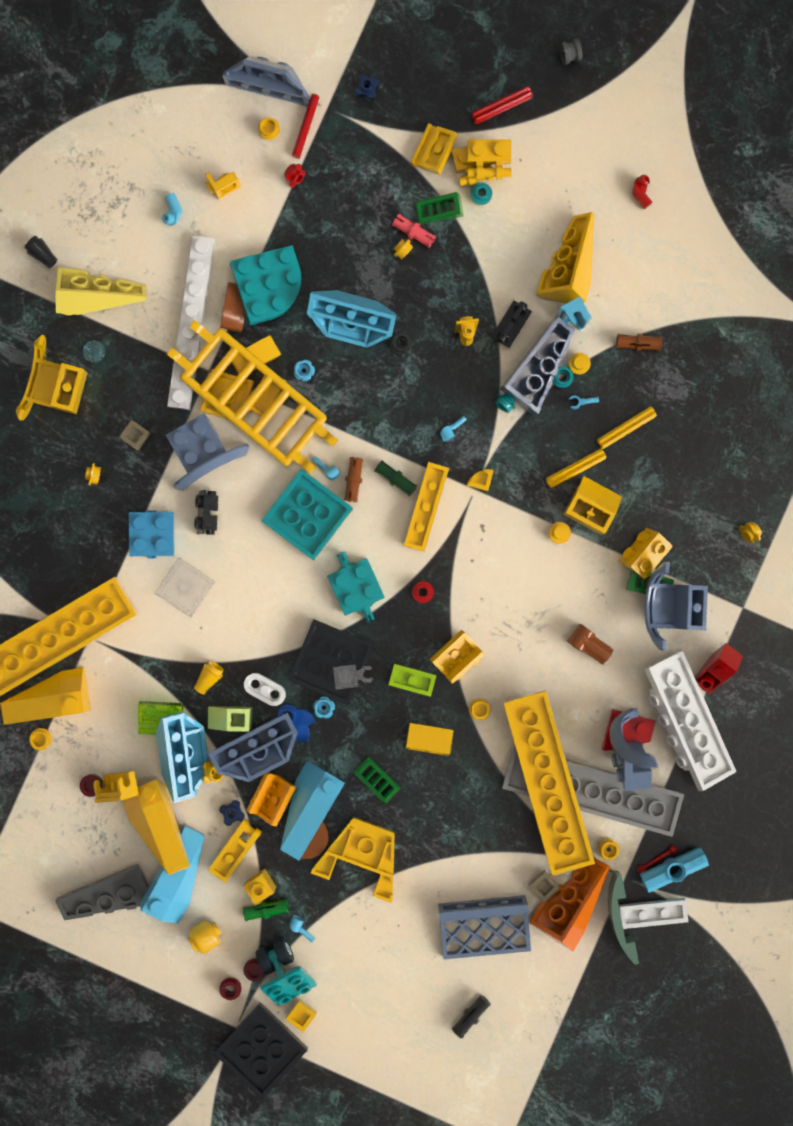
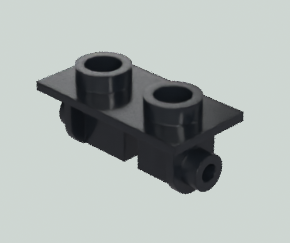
(511, 323)
(204, 520)

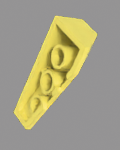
(85, 293)

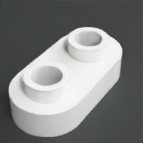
(264, 691)

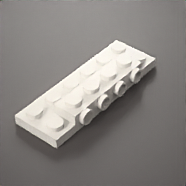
(688, 721)

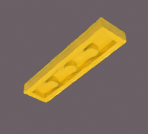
(426, 507)

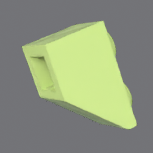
(230, 718)

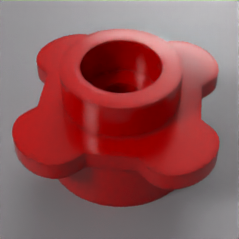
(294, 174)

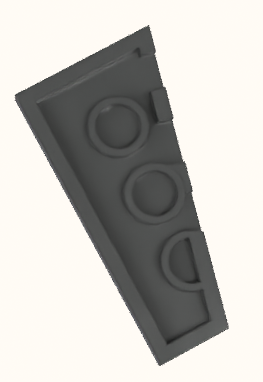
(106, 895)

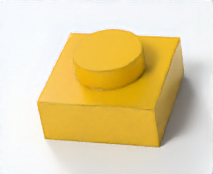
(301, 1015)

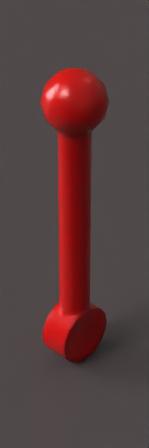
(642, 868)

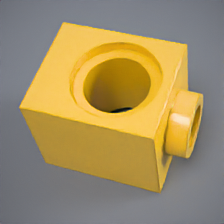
(259, 886)

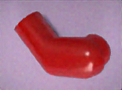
(639, 191)

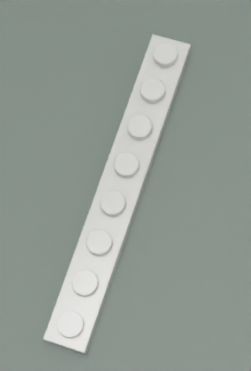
(192, 309)

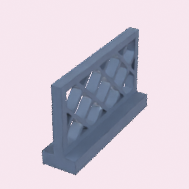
(484, 909)

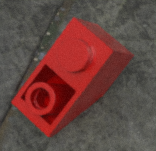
(718, 668)

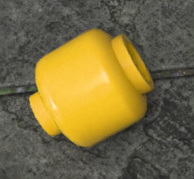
(204, 937)

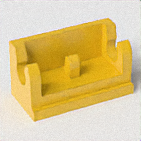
(429, 739)
(117, 787)

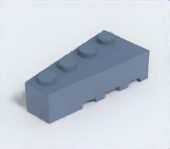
(535, 372)

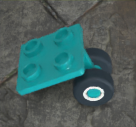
(288, 983)

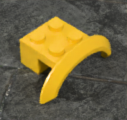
(51, 384)

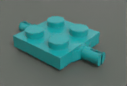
(355, 587)

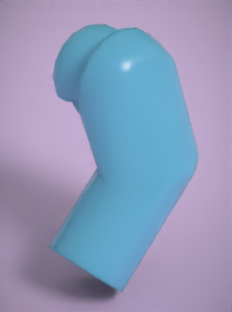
(174, 211)

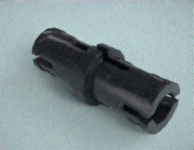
(471, 1016)

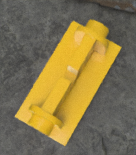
(466, 328)

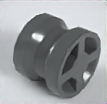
(570, 51)

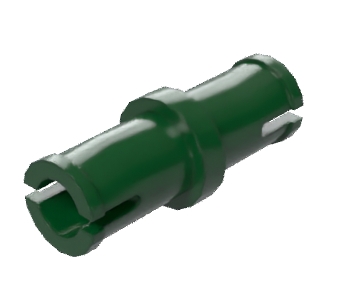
(395, 478)

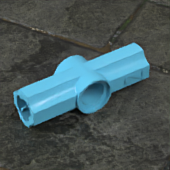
(687, 863)

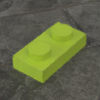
(412, 680)

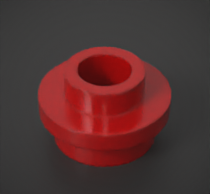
(415, 592)

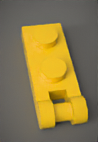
(234, 851)

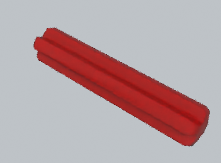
(502, 105)

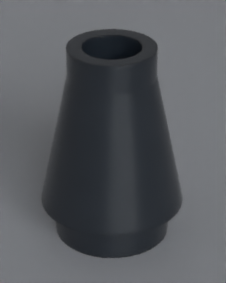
(40, 251)

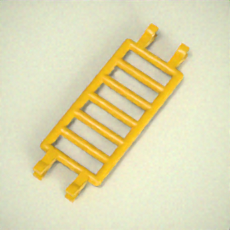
(270, 376)

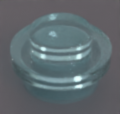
(93, 351)

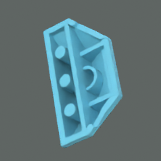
(351, 317)
(181, 754)

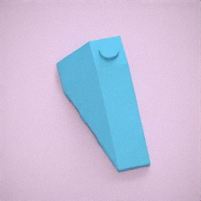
(308, 807)
(171, 894)

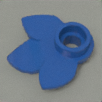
(301, 719)

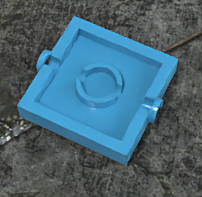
(151, 534)

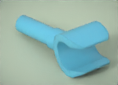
(583, 401)
(447, 433)
(331, 472)
(295, 925)

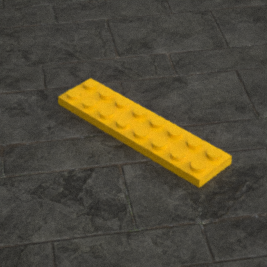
(63, 633)
(548, 783)

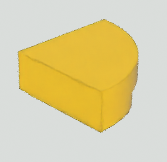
(481, 479)

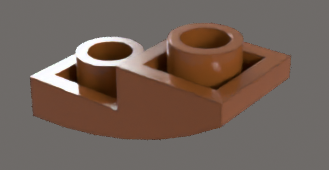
(233, 310)

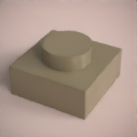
(135, 435)
(544, 886)

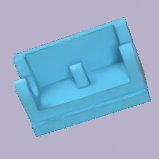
(575, 313)

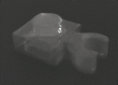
(348, 676)

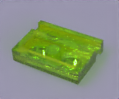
(151, 713)

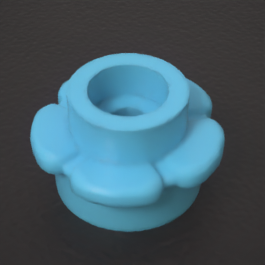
(305, 364)
(323, 701)

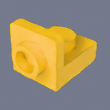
(226, 184)

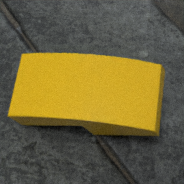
(264, 350)

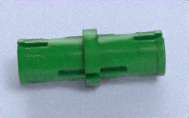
(265, 909)

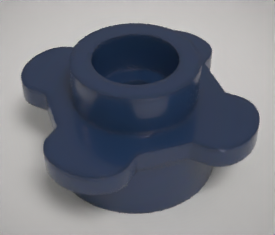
(366, 92)
(235, 807)

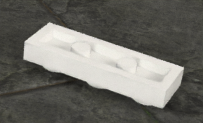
(653, 913)

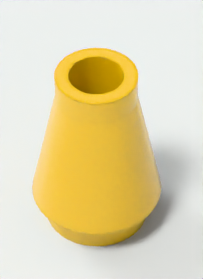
(208, 677)

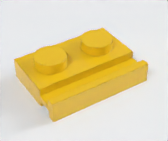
(434, 149)

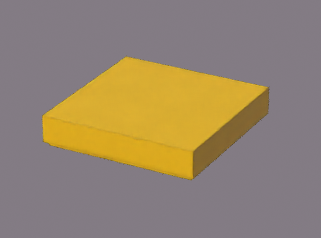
(235, 401)

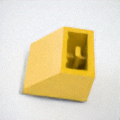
(593, 506)

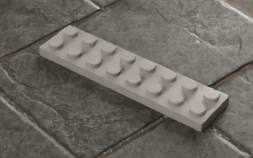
(604, 796)

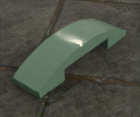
(615, 892)

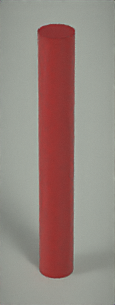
(305, 126)

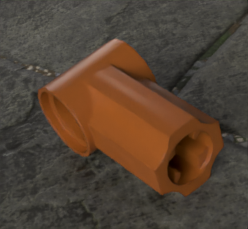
(585, 641)

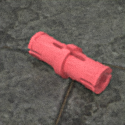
(414, 230)

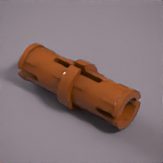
(639, 342)
(353, 479)

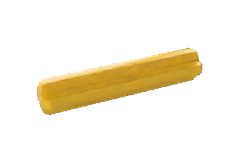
(626, 427)
(575, 468)

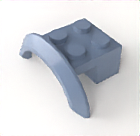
(200, 450)
(673, 606)
(630, 758)

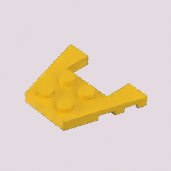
(366, 847)

